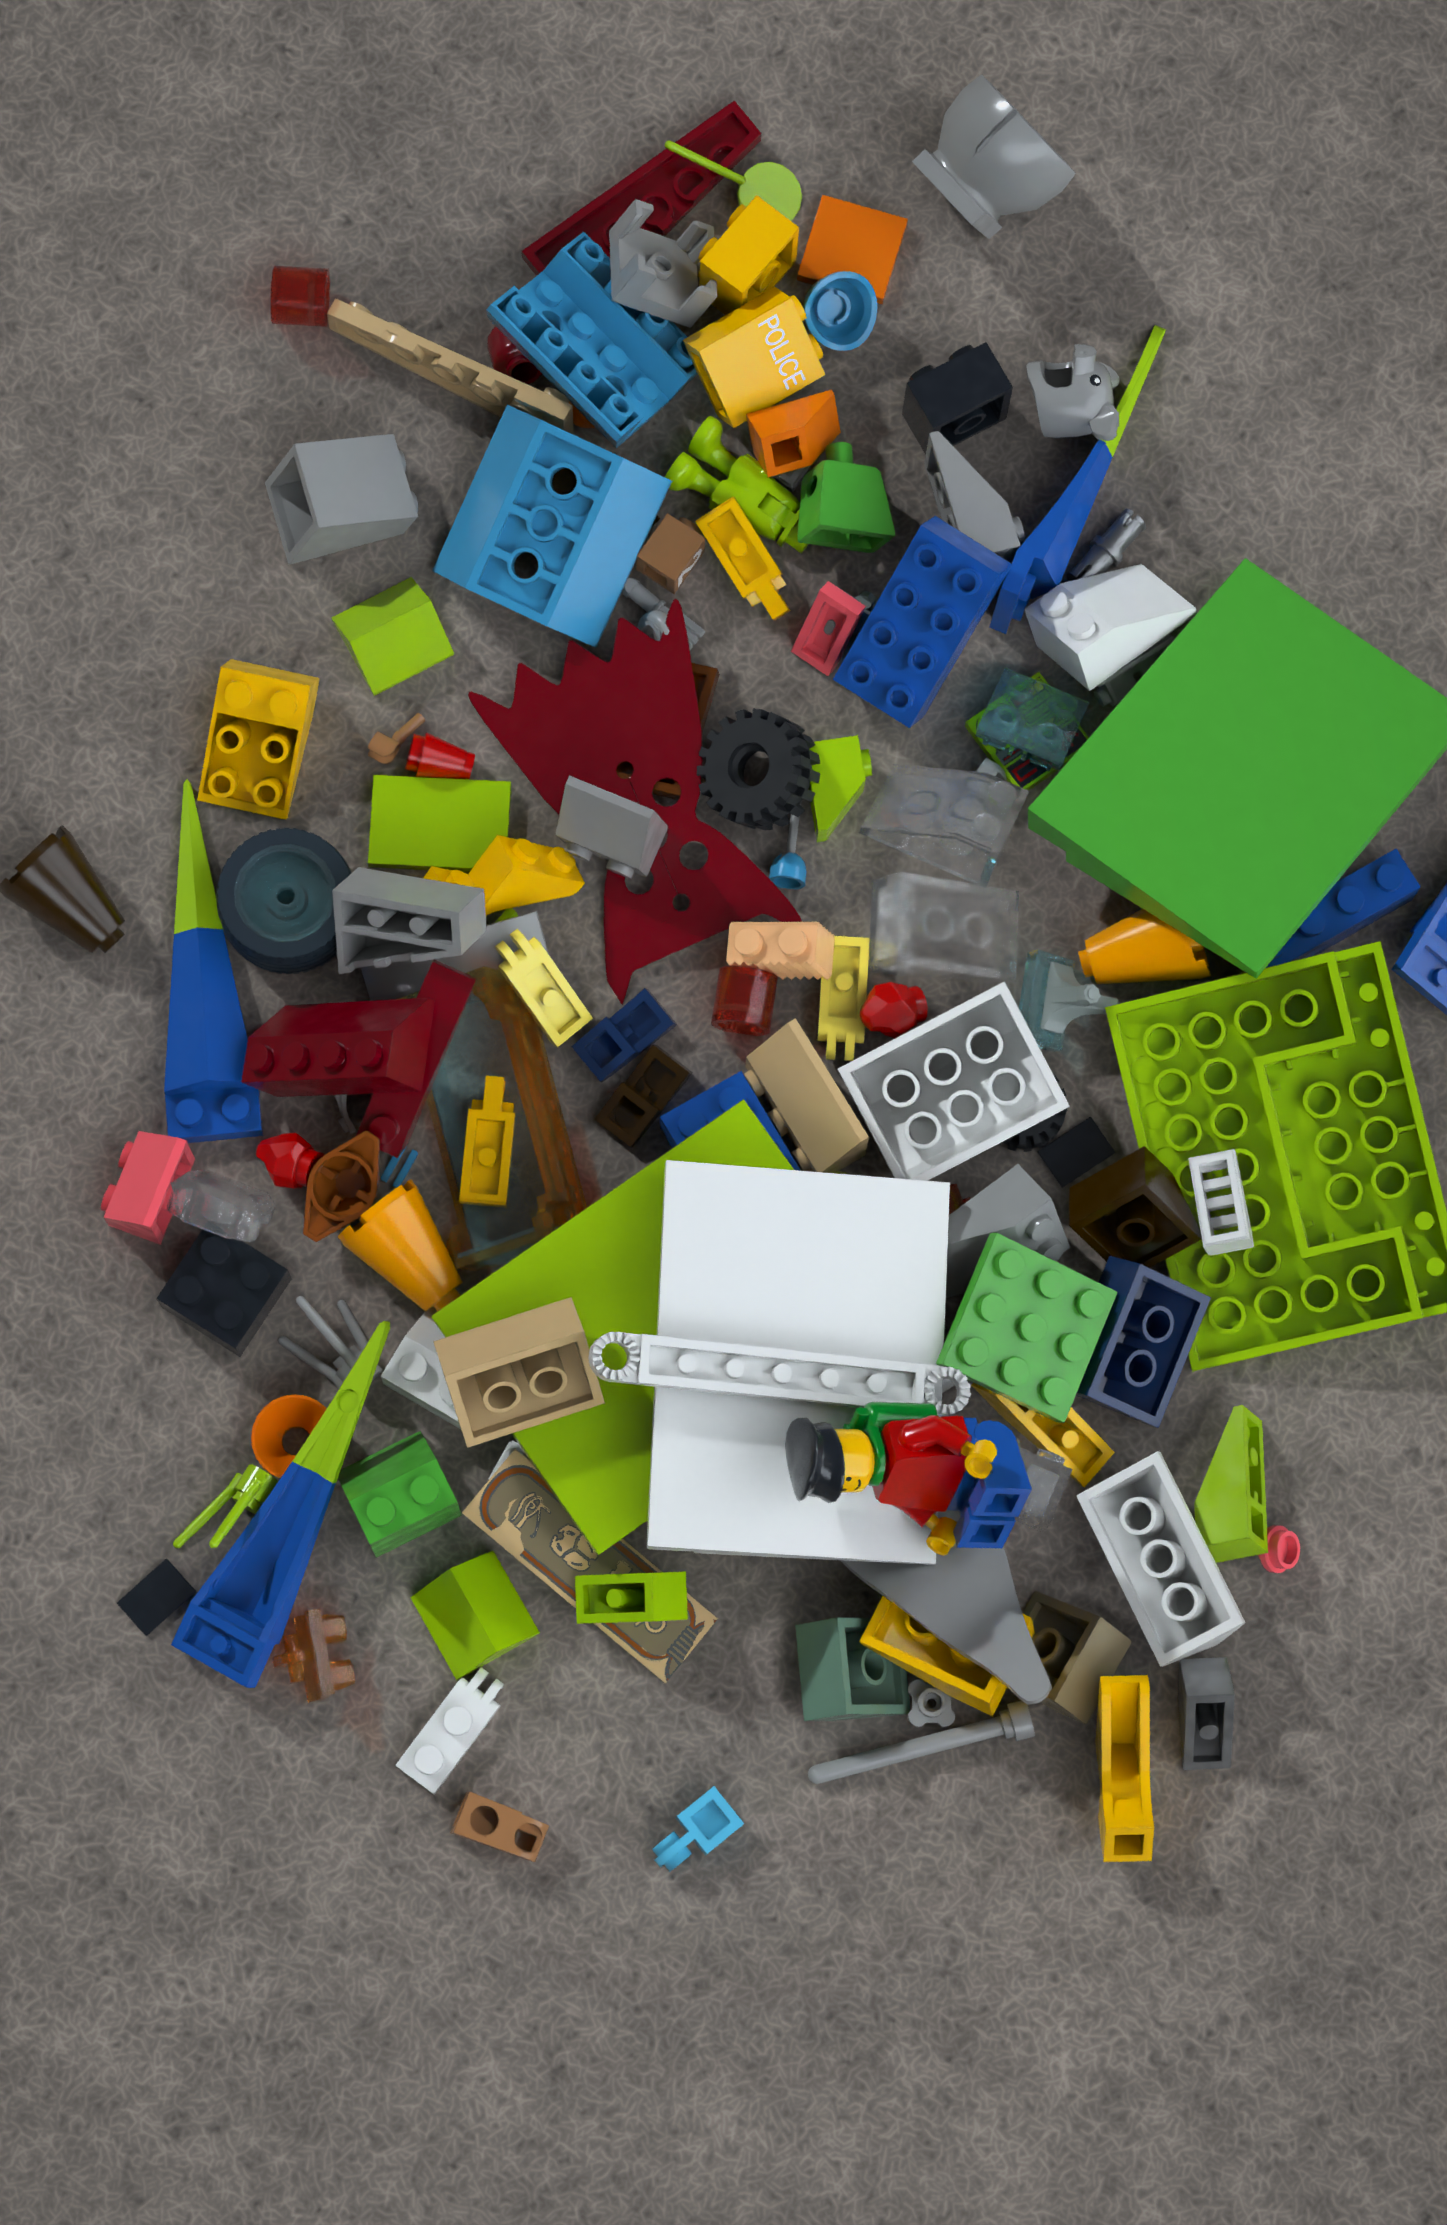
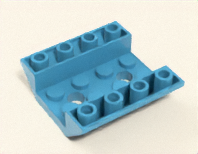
(597, 352)
(579, 538)

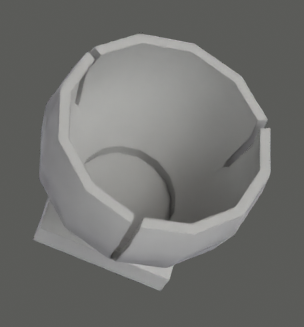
(992, 159)

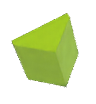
(393, 635)
(474, 1614)

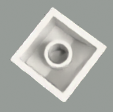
(417, 1370)

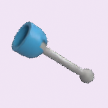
(789, 869)

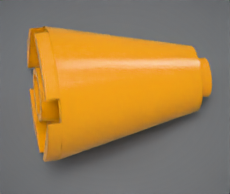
(1142, 951)
(405, 1248)

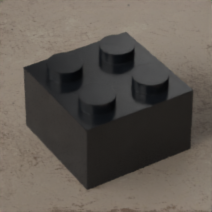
(957, 396)
(224, 1290)

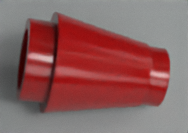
(438, 758)

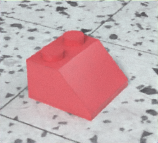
(144, 1187)

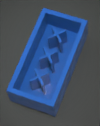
(922, 621)

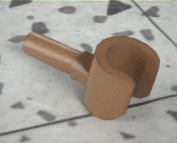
(385, 748)

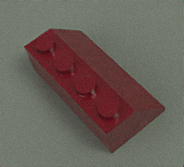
(341, 1048)

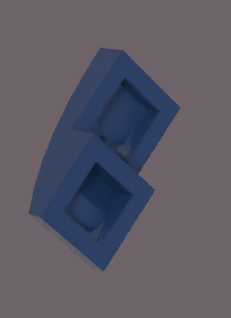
(624, 1035)

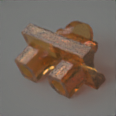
(308, 1655)

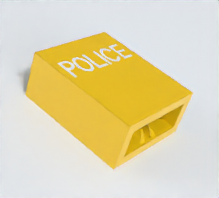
(755, 356)

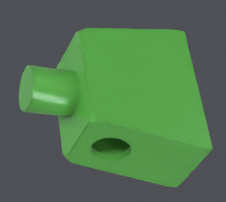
(844, 504)

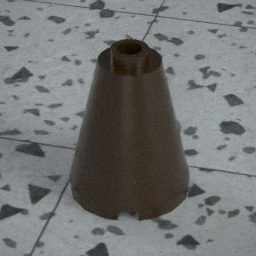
(65, 893)

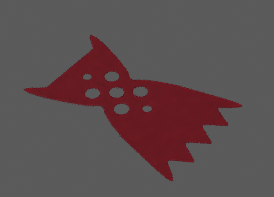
(644, 714)

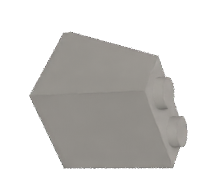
(340, 495)

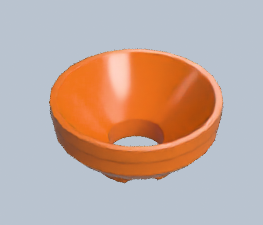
(274, 1422)

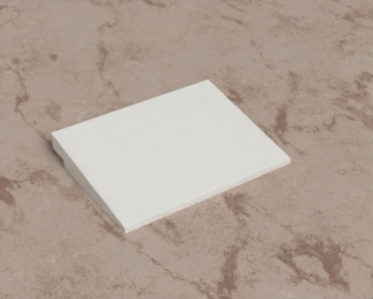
(794, 1268)

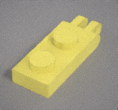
(542, 988)
(843, 996)

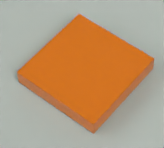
(852, 240)

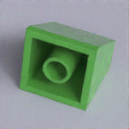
(399, 1493)

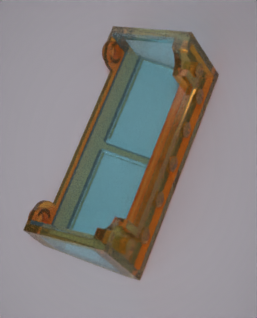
(544, 1185)

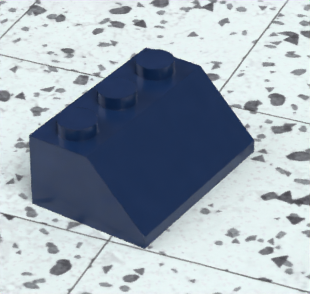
(1142, 1341)

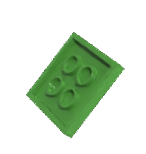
(1027, 1327)

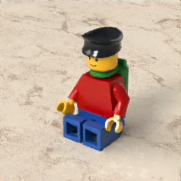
(918, 1467)

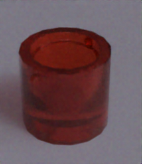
(300, 296)
(744, 1000)

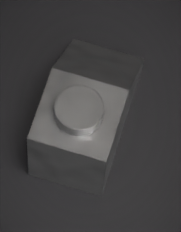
(1206, 1713)

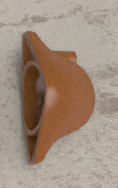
(342, 1186)

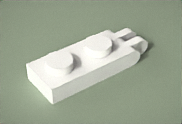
(450, 1732)

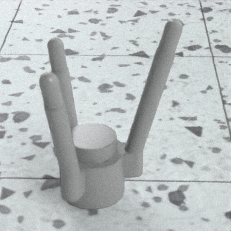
(347, 1356)

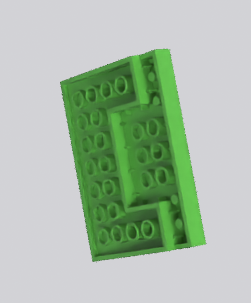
(1245, 770)

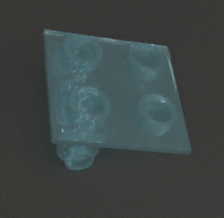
(1031, 719)

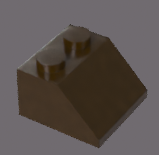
(1133, 1211)

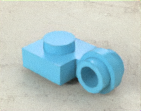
(706, 1823)

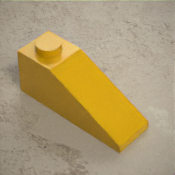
(1072, 1440)

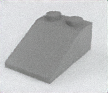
(970, 501)
(1008, 1206)

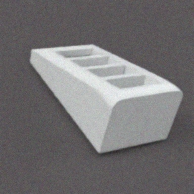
(1229, 1241)

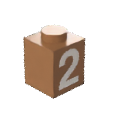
(671, 552)

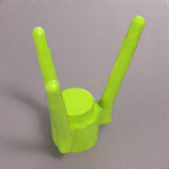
(251, 1492)

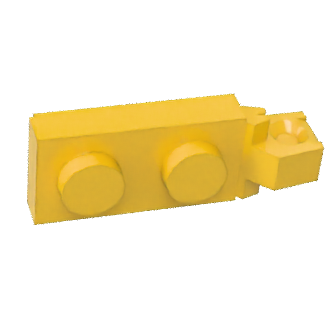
(744, 556)
(488, 1147)

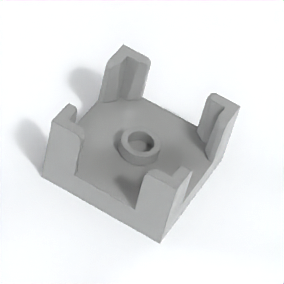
(658, 271)

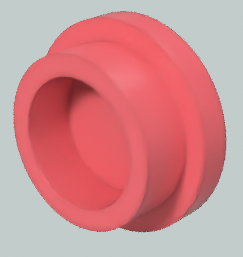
(1282, 1550)

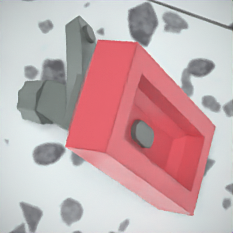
(830, 626)

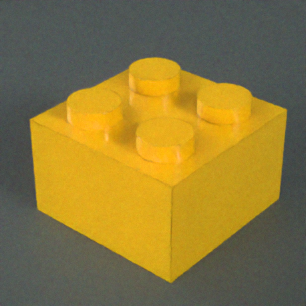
(749, 254)

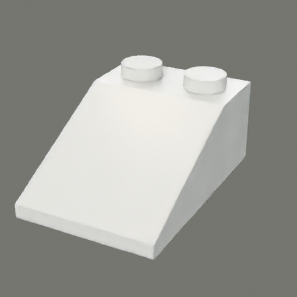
(1105, 621)

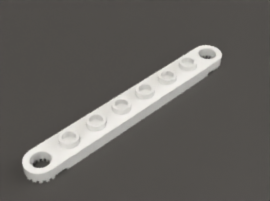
(774, 1372)

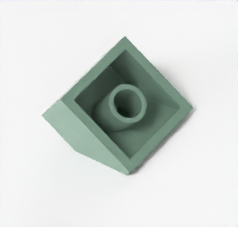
(845, 1677)

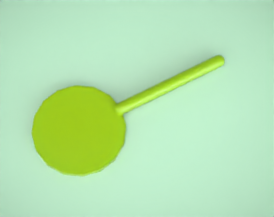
(767, 180)

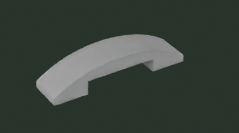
(407, 977)

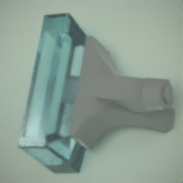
(1054, 998)

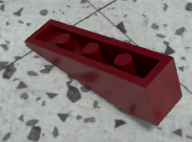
(395, 1115)

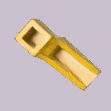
(517, 874)
(1124, 1768)

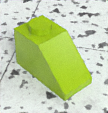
(840, 782)
(631, 1597)

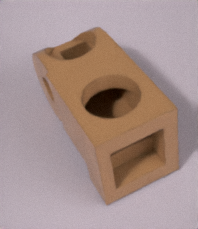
(499, 1827)

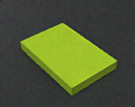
(435, 821)

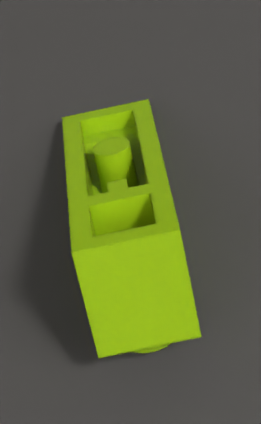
(1233, 1495)

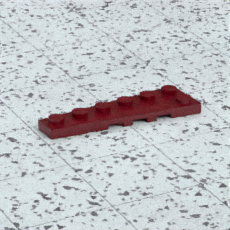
(666, 182)

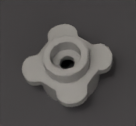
(921, 1713)

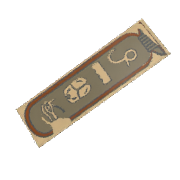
(534, 1528)

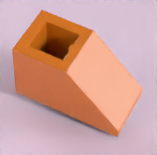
(793, 432)

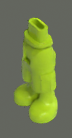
(762, 499)

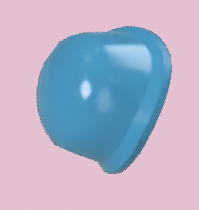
(841, 310)

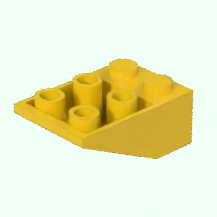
(257, 738)

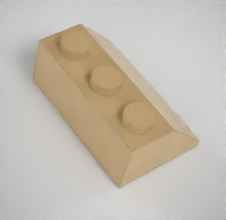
(805, 1101)
(519, 1372)

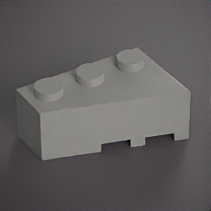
(403, 918)

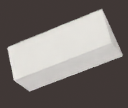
(1161, 1560)

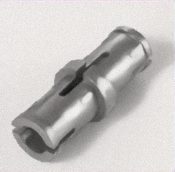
(1108, 548)

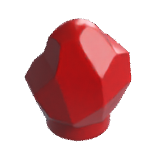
(893, 1009)
(288, 1159)

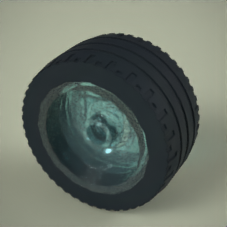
(262, 873)

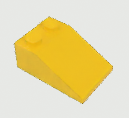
(921, 1653)

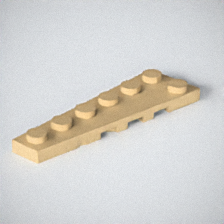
(447, 368)

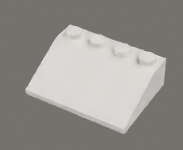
(954, 1086)

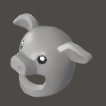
(1075, 396)

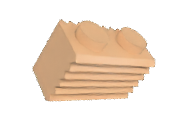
(782, 948)

